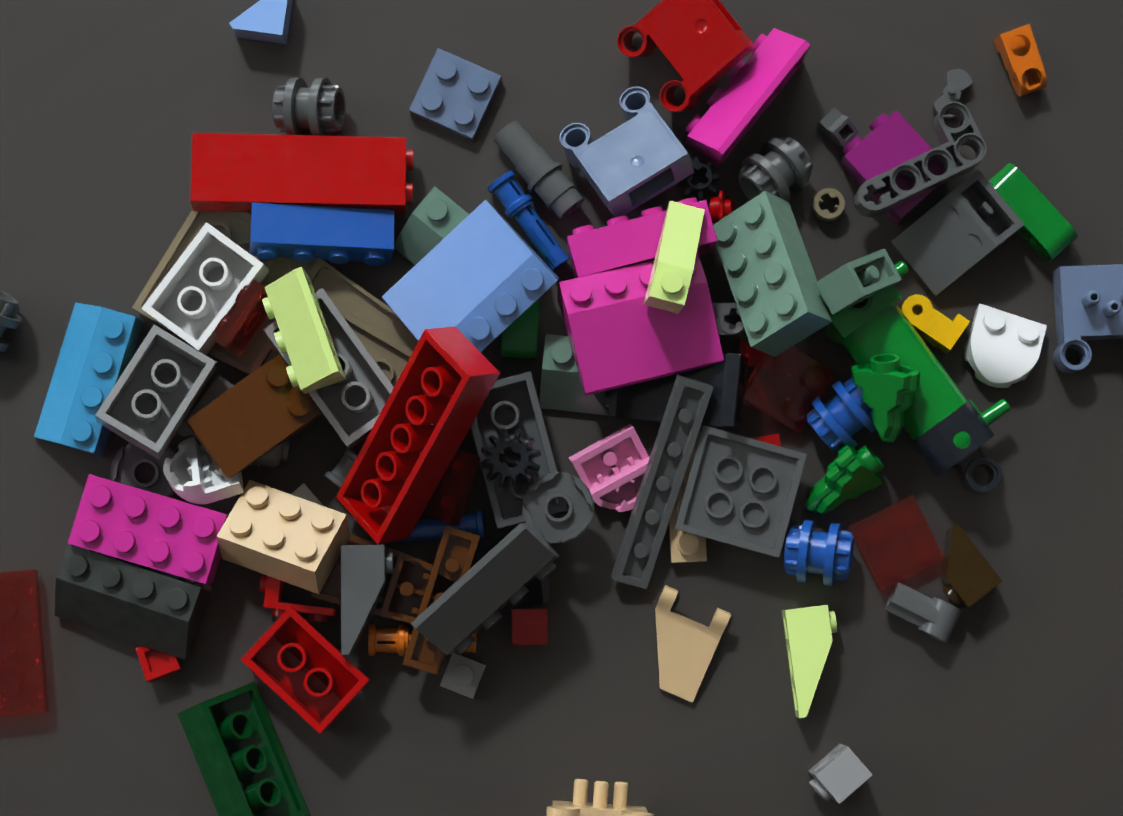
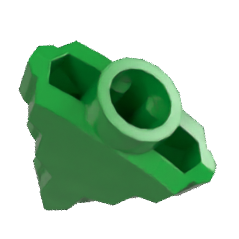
(887, 391)
(845, 479)

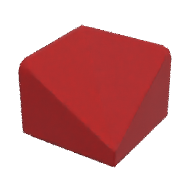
(529, 626)

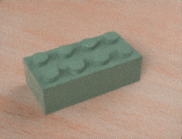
(770, 274)

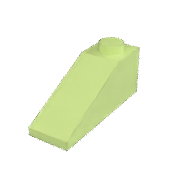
(675, 258)
(807, 643)

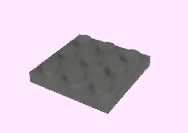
(740, 491)

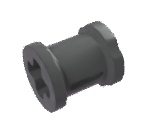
(342, 468)

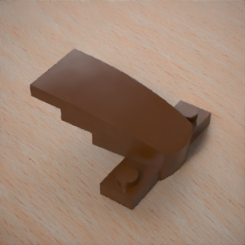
(414, 588)

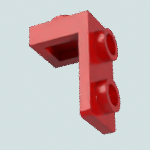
(273, 599)

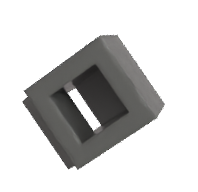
(838, 127)

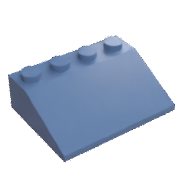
(472, 280)

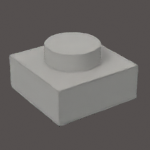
(463, 675)

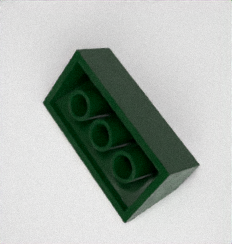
(242, 756)

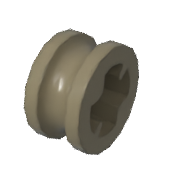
(825, 215)

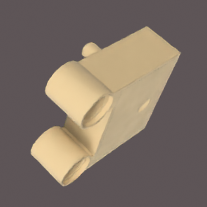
(599, 807)

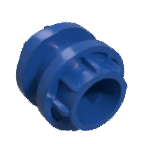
(841, 416)
(818, 553)

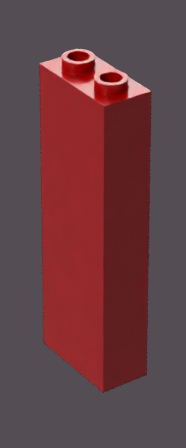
(299, 170)

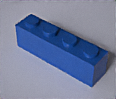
(322, 233)

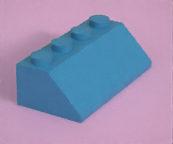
(88, 366)

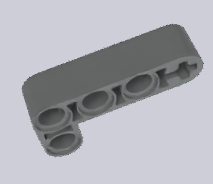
(916, 168)

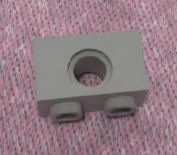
(838, 774)

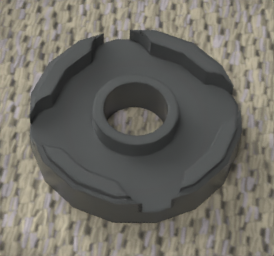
(127, 462)
(564, 486)

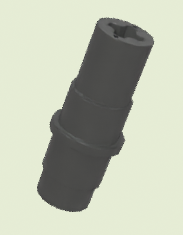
(539, 170)

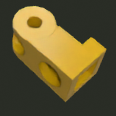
(932, 324)

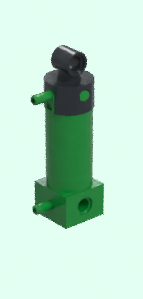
(941, 419)

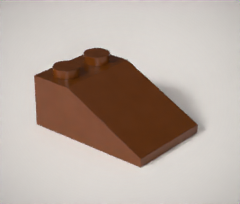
(253, 418)

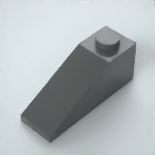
(362, 584)

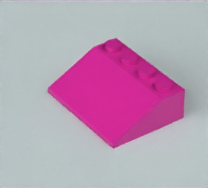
(628, 342)

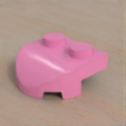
(613, 468)

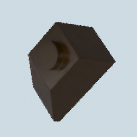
(965, 570)

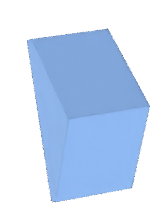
(265, 21)

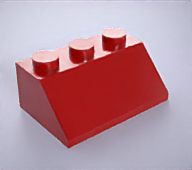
(305, 670)

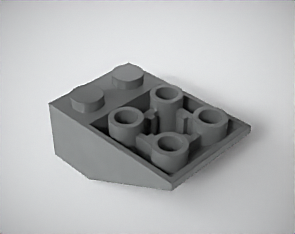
(957, 233)

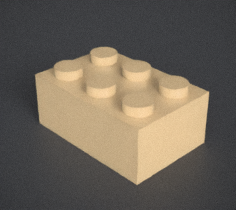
(283, 536)

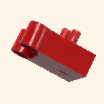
(696, 39)

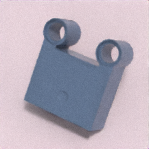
(631, 160)
(1086, 308)

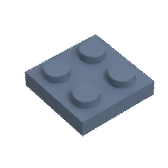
(455, 94)

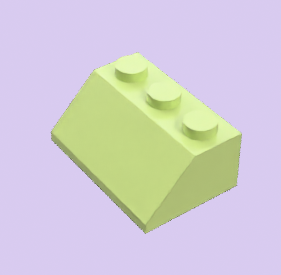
(302, 332)

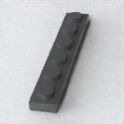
(661, 482)

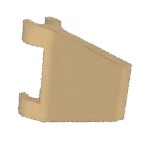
(684, 646)

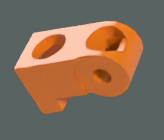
(1021, 60)

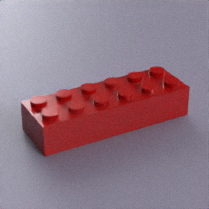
(417, 434)

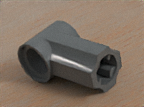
(931, 616)

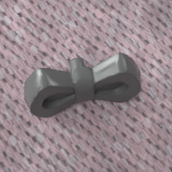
(956, 82)

